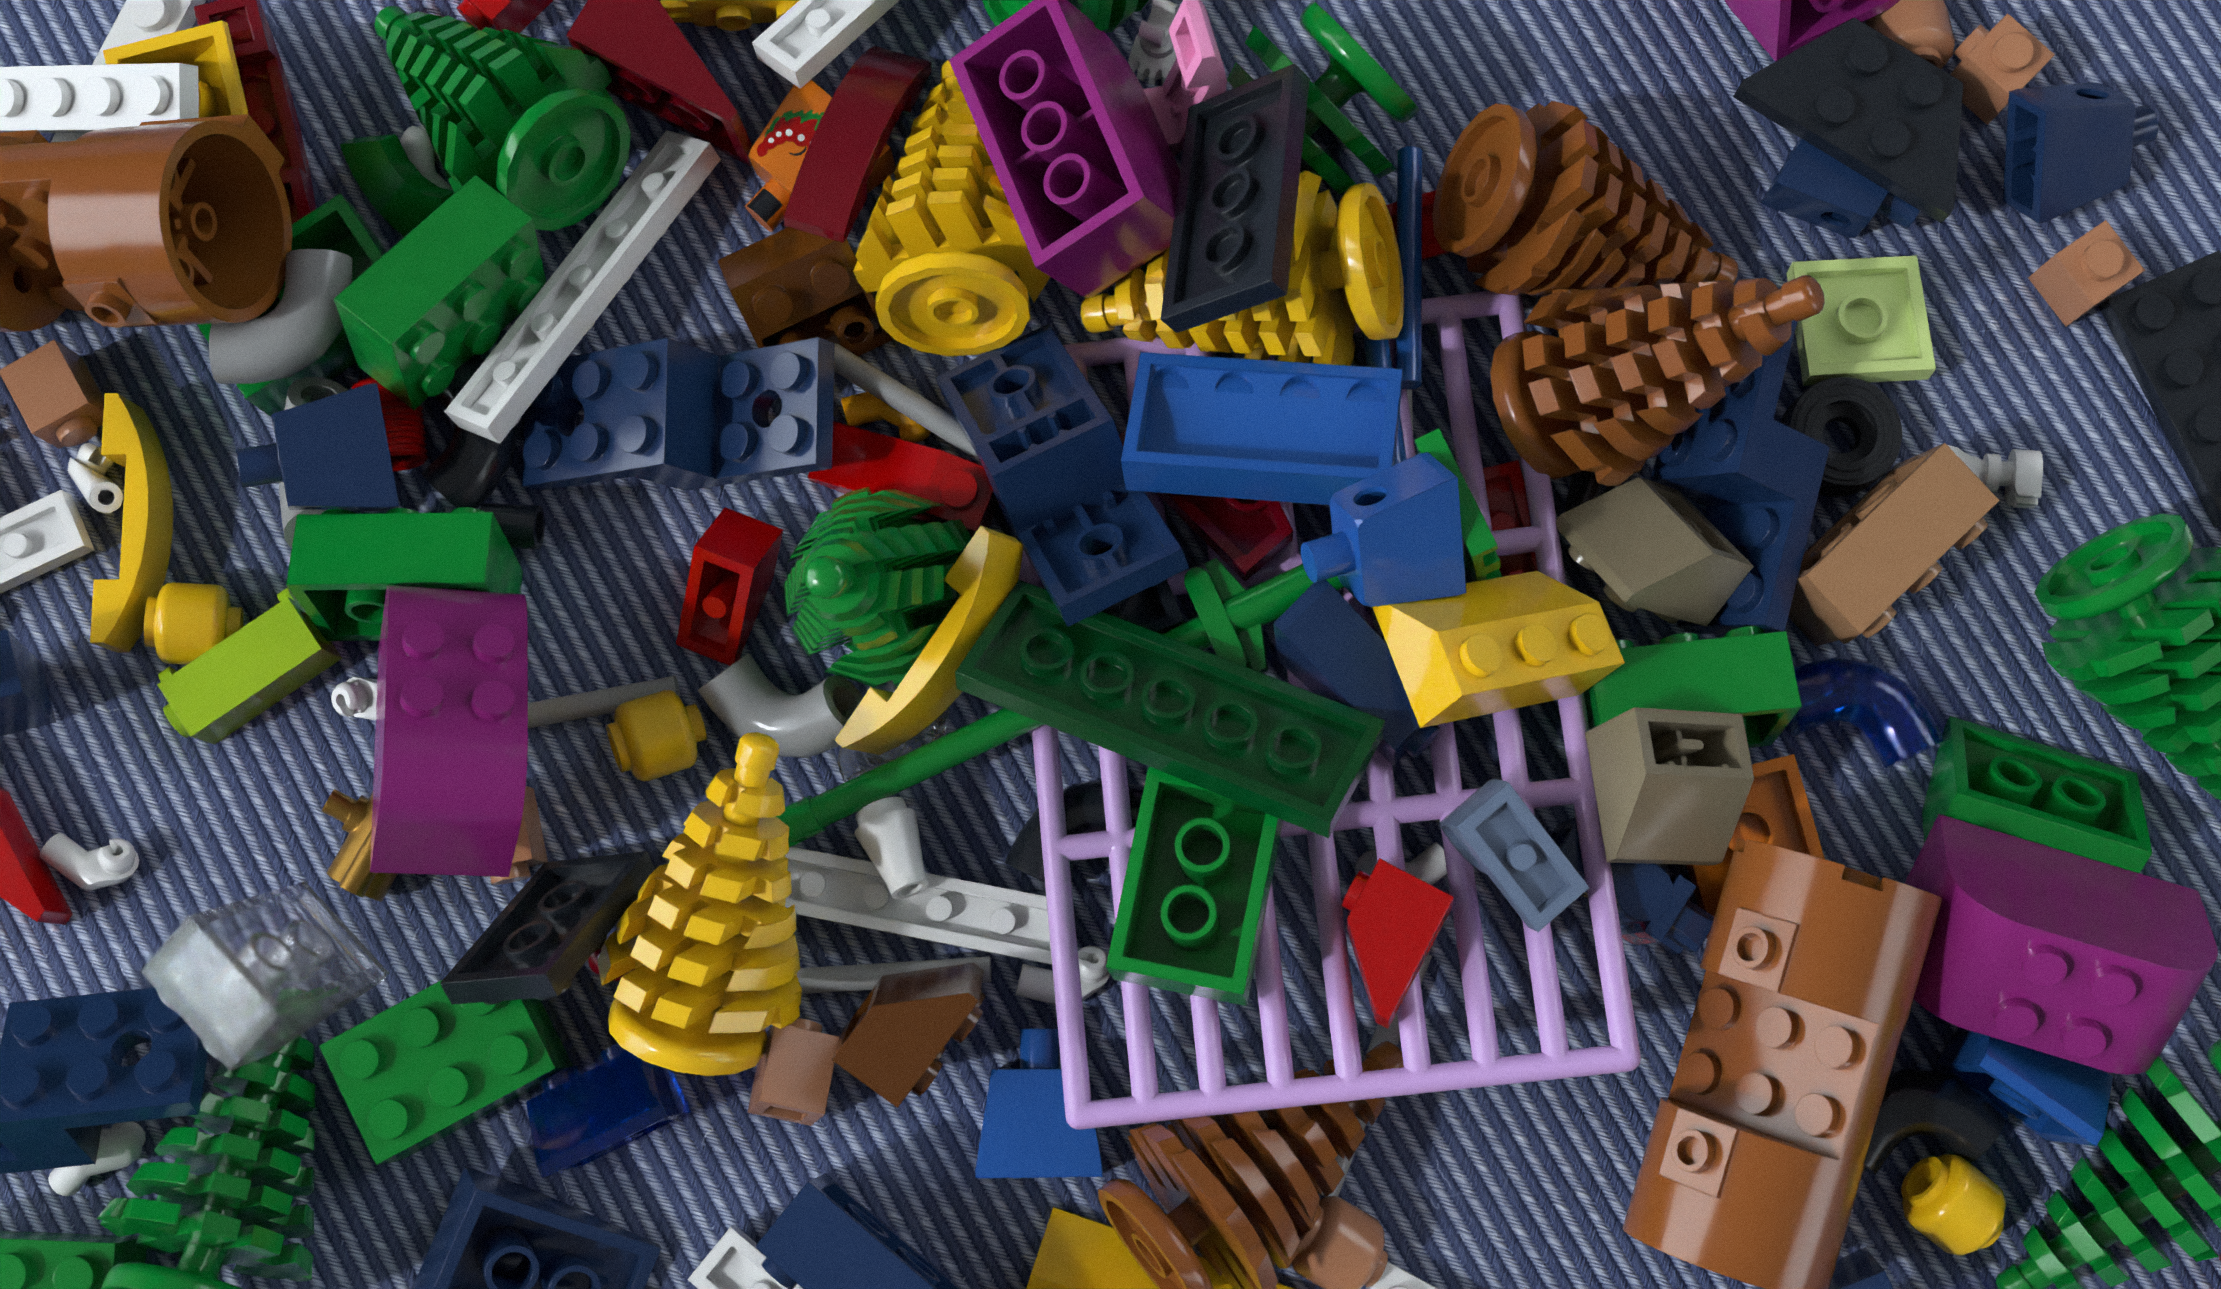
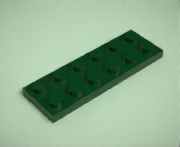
(1174, 708)

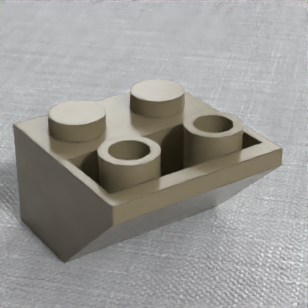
(1655, 551)
(1669, 784)

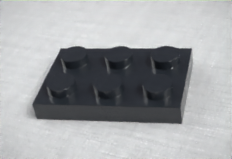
(548, 930)

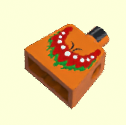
(783, 146)

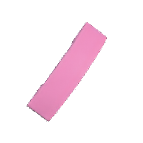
(1194, 75)

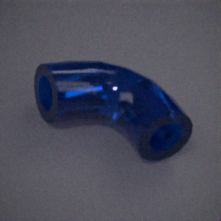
(1869, 700)

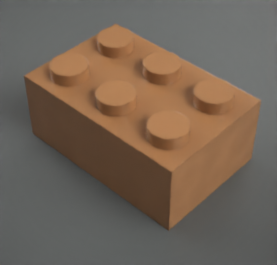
(1888, 546)

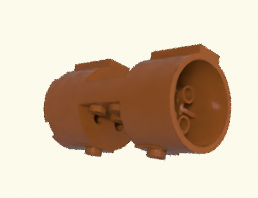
(142, 224)
(1782, 1068)

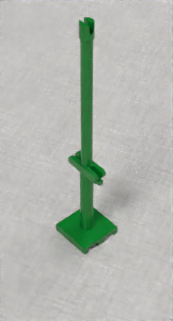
(1226, 619)

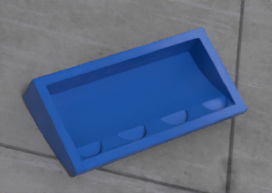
(1258, 427)

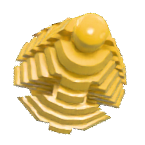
(947, 240)
(1334, 282)
(712, 931)

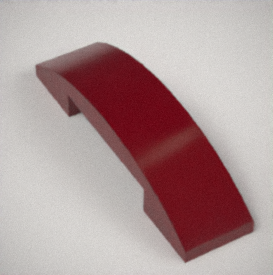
(266, 93)
(850, 140)

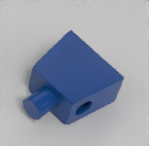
(1394, 536)
(1026, 1119)

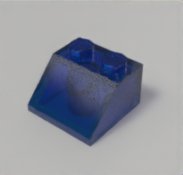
(600, 1110)

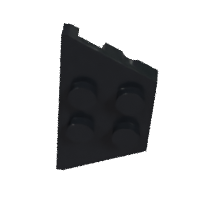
(1870, 111)

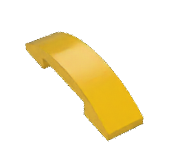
(146, 526)
(984, 580)

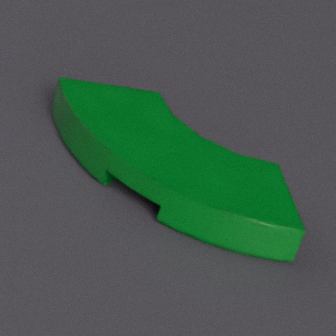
(392, 181)

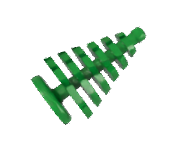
(1348, 74)
(511, 112)
(873, 582)
(2145, 636)
(238, 1183)
(2149, 1194)

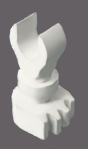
(1153, 47)
(2019, 474)

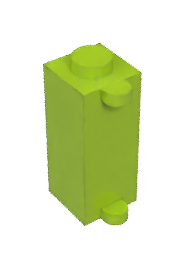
(246, 672)

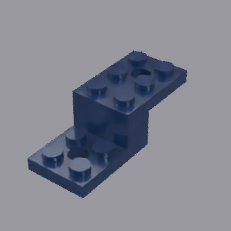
(682, 416)
(1060, 475)
(1756, 491)
(68, 1080)

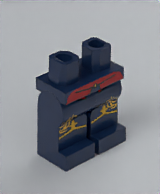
(1647, 899)

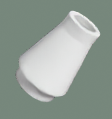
(892, 843)

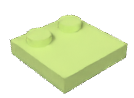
(1869, 324)

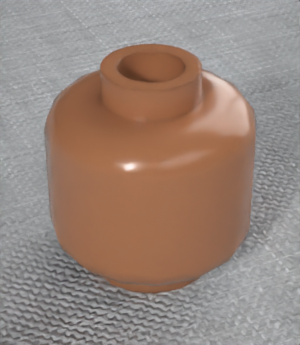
(1919, 27)
(1342, 1247)

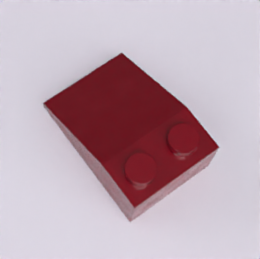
(659, 70)

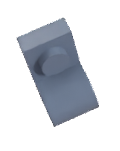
(1515, 851)

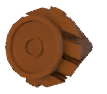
(1558, 206)
(1634, 367)
(1237, 1186)

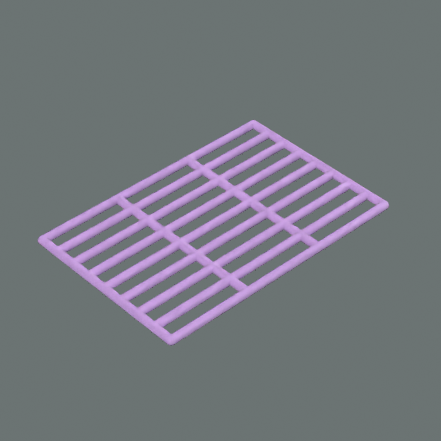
(1381, 812)

